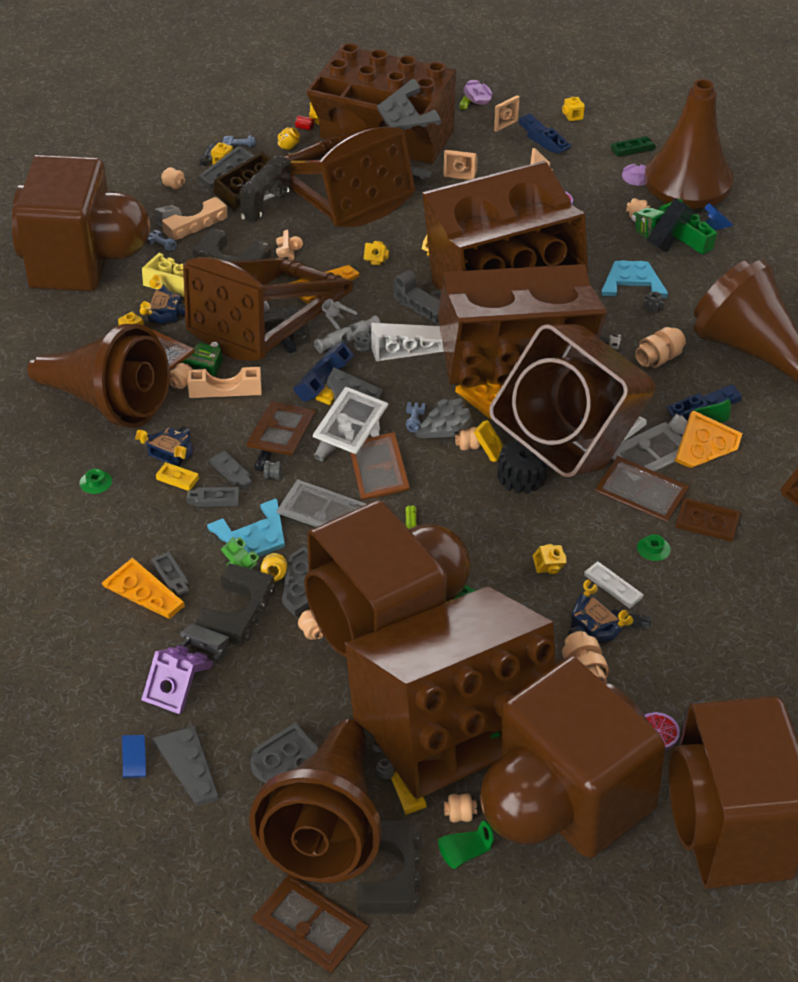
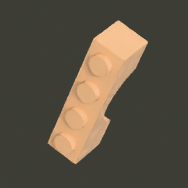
(180, 226)
(203, 384)

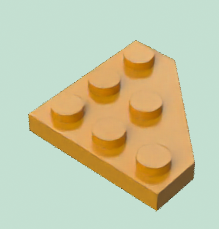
(480, 395)
(705, 441)

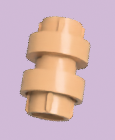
(660, 347)
(588, 652)

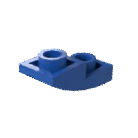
(133, 756)

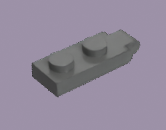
(231, 469)
(214, 496)
(170, 574)

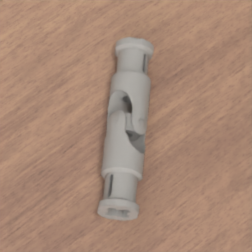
(347, 332)

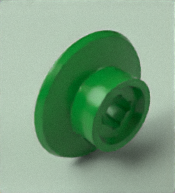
(94, 486)
(653, 553)

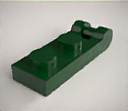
(633, 146)

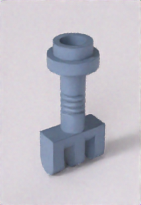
(229, 140)
(156, 236)
(413, 423)

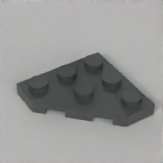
(339, 380)
(294, 593)

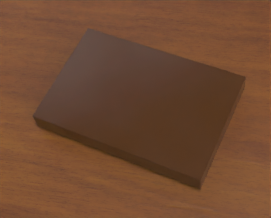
(708, 519)

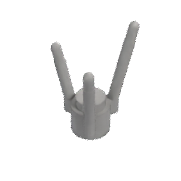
(332, 309)

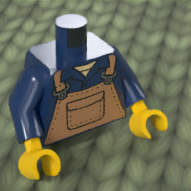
(164, 305)
(168, 445)
(595, 619)

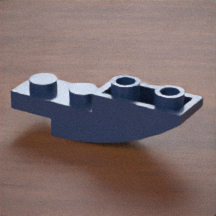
(541, 135)
(696, 401)

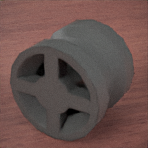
(362, 341)
(272, 470)

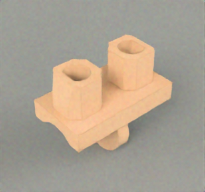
(288, 245)

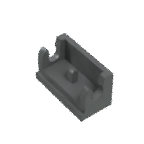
(205, 639)

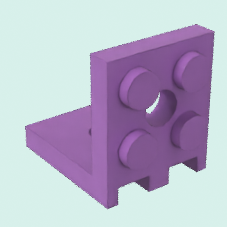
(177, 667)

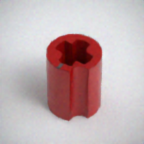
(304, 123)

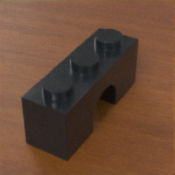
(663, 232)

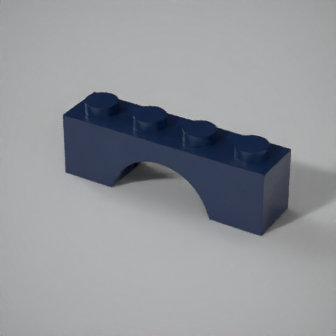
(314, 380)

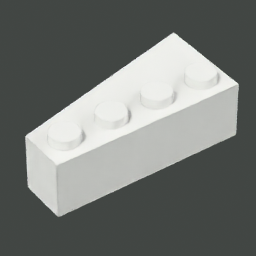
(403, 340)

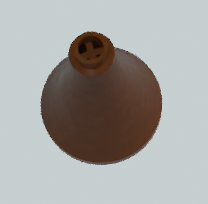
(692, 158)
(749, 315)
(118, 374)
(320, 814)

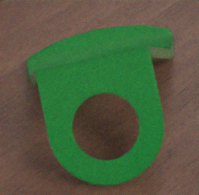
(717, 412)
(465, 846)

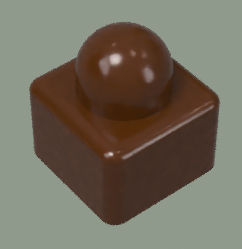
(71, 223)
(569, 377)
(377, 572)
(572, 763)
(737, 791)

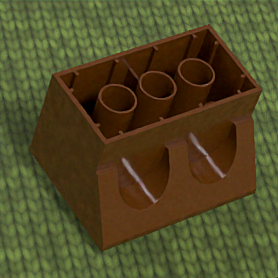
(359, 80)
(503, 223)
(495, 313)
(440, 682)

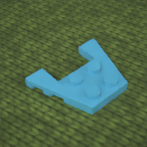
(632, 274)
(259, 537)

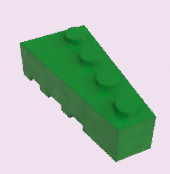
(695, 233)

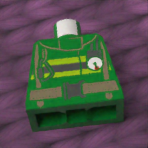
(646, 220)
(206, 357)

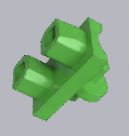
(237, 555)

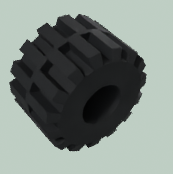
(520, 468)

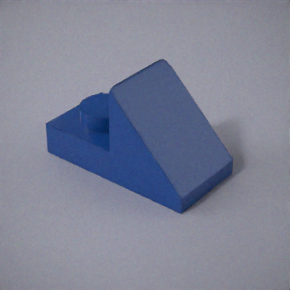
(716, 218)

